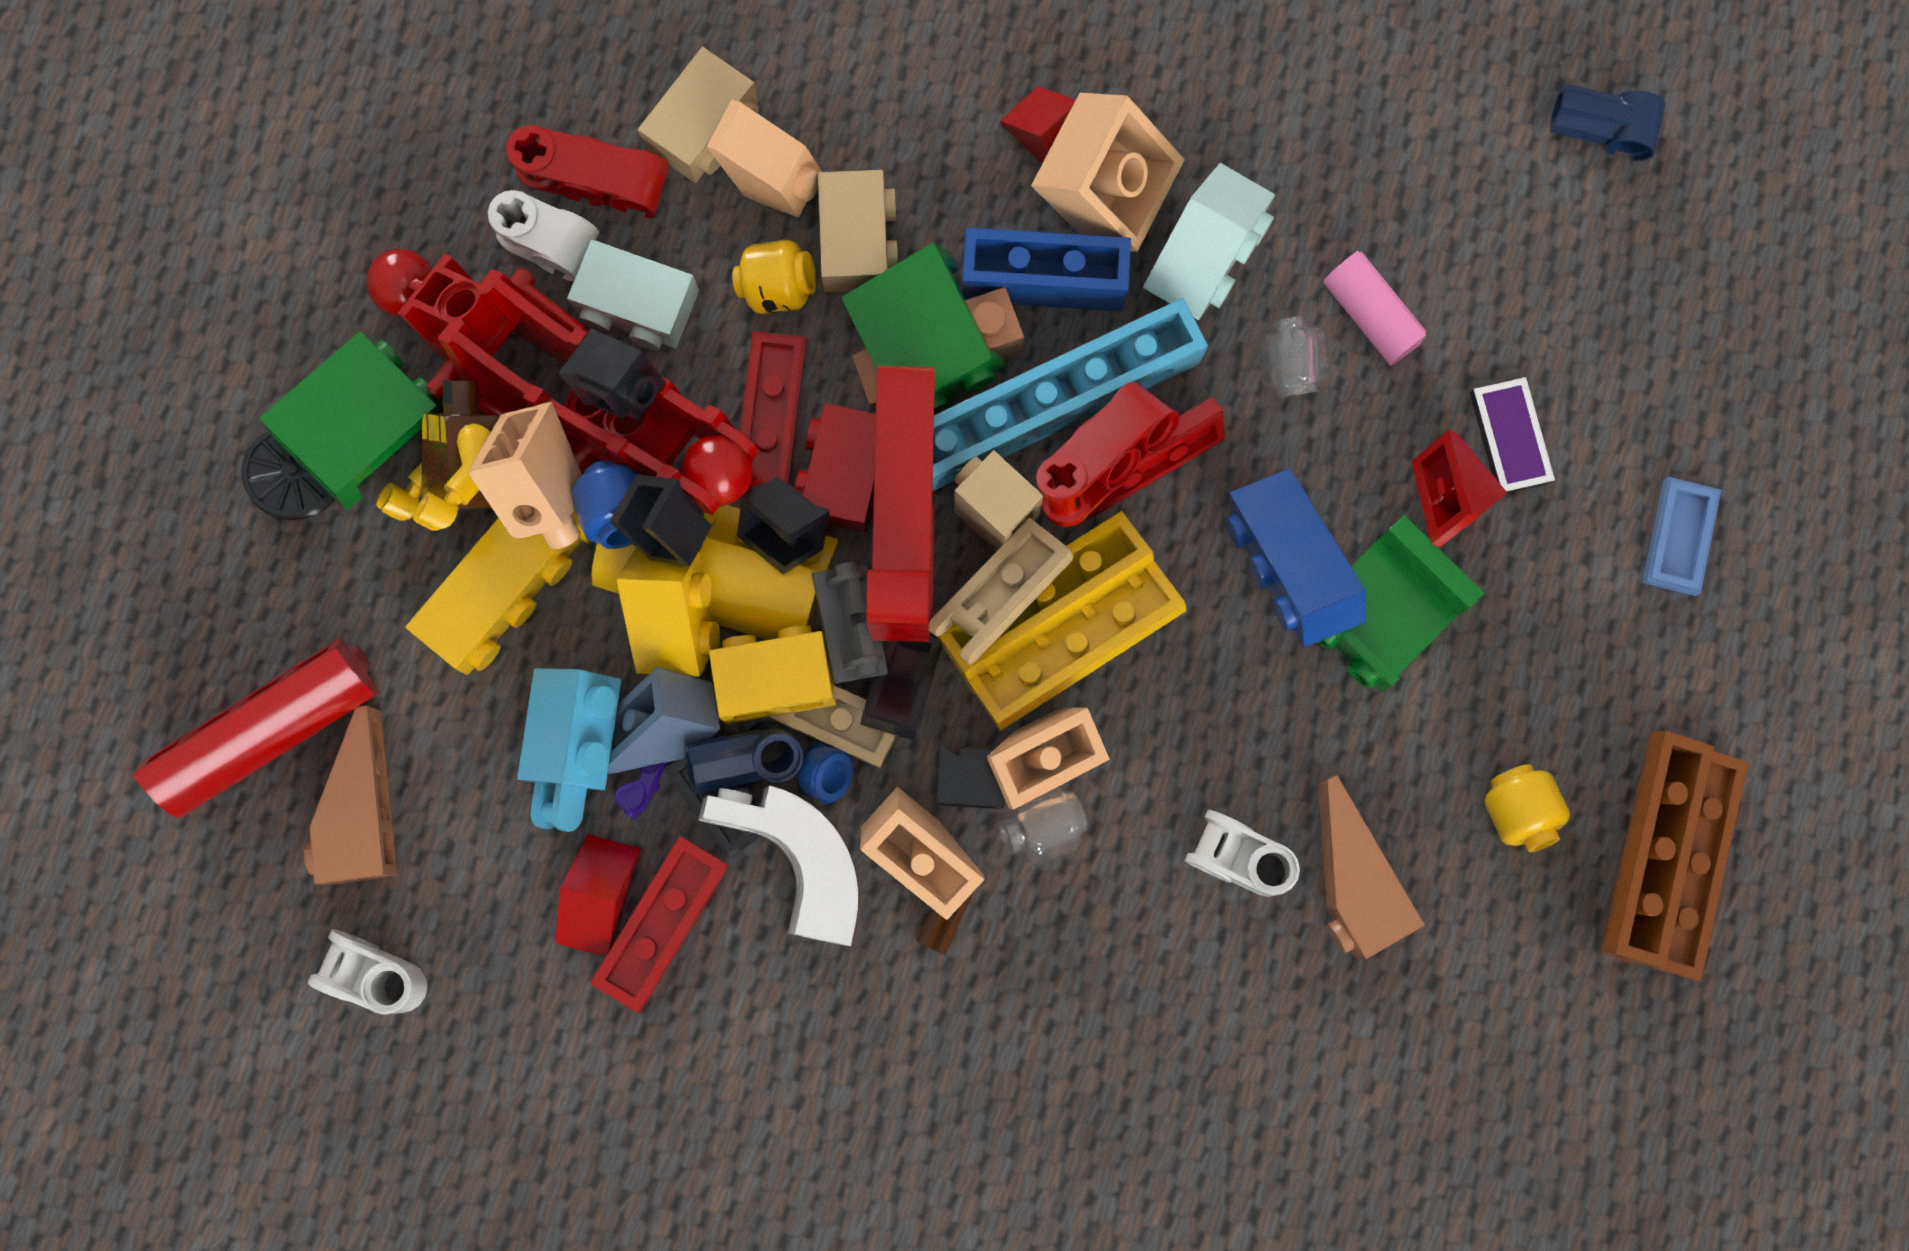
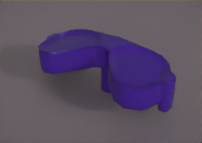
(636, 795)

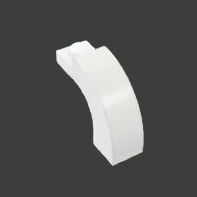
(821, 862)

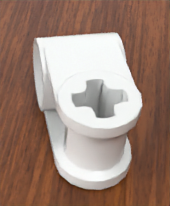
(549, 236)
(1240, 854)
(359, 972)

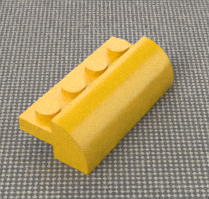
(745, 587)
(1078, 623)

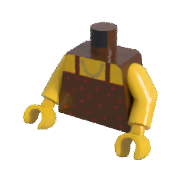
(448, 451)

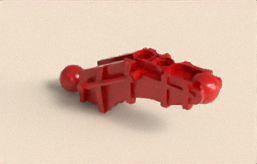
(472, 320)

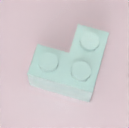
(1214, 231)

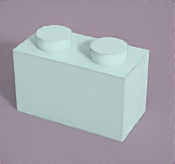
(632, 296)

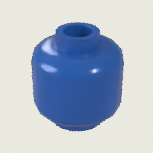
(598, 497)

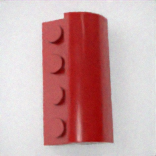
(257, 729)

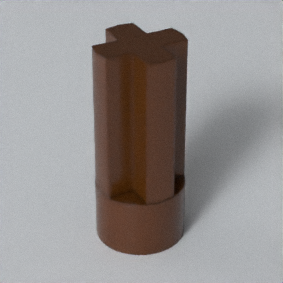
(938, 931)

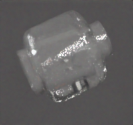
(1293, 357)
(1044, 827)

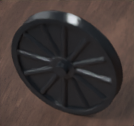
(280, 483)

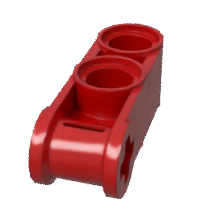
(588, 169)
(1104, 454)

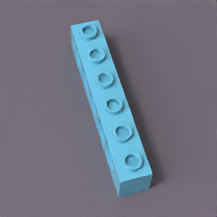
(1065, 389)

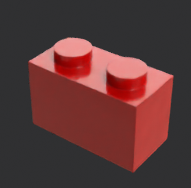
(841, 466)

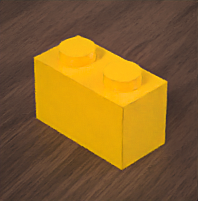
(667, 614)
(772, 675)

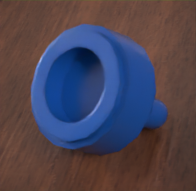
(825, 772)

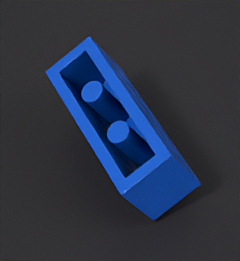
(1047, 268)
(1296, 558)

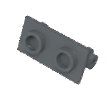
(843, 616)

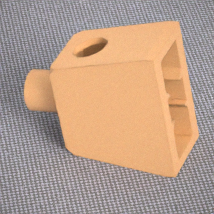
(530, 475)

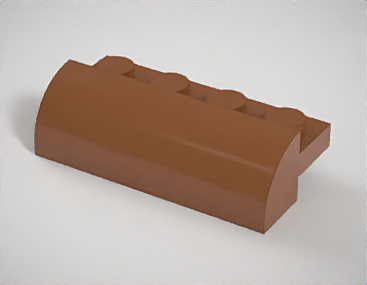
(1674, 856)

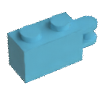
(567, 742)

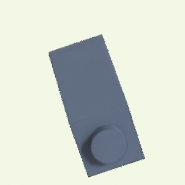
(661, 718)

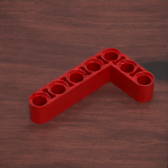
(902, 505)

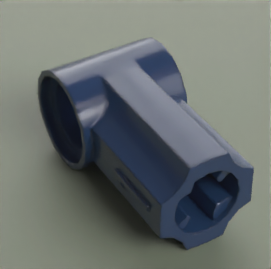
(1620, 122)
(737, 758)

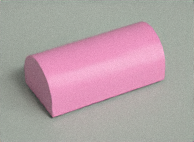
(1375, 308)

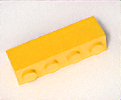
(489, 594)

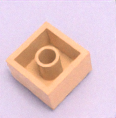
(1108, 169)

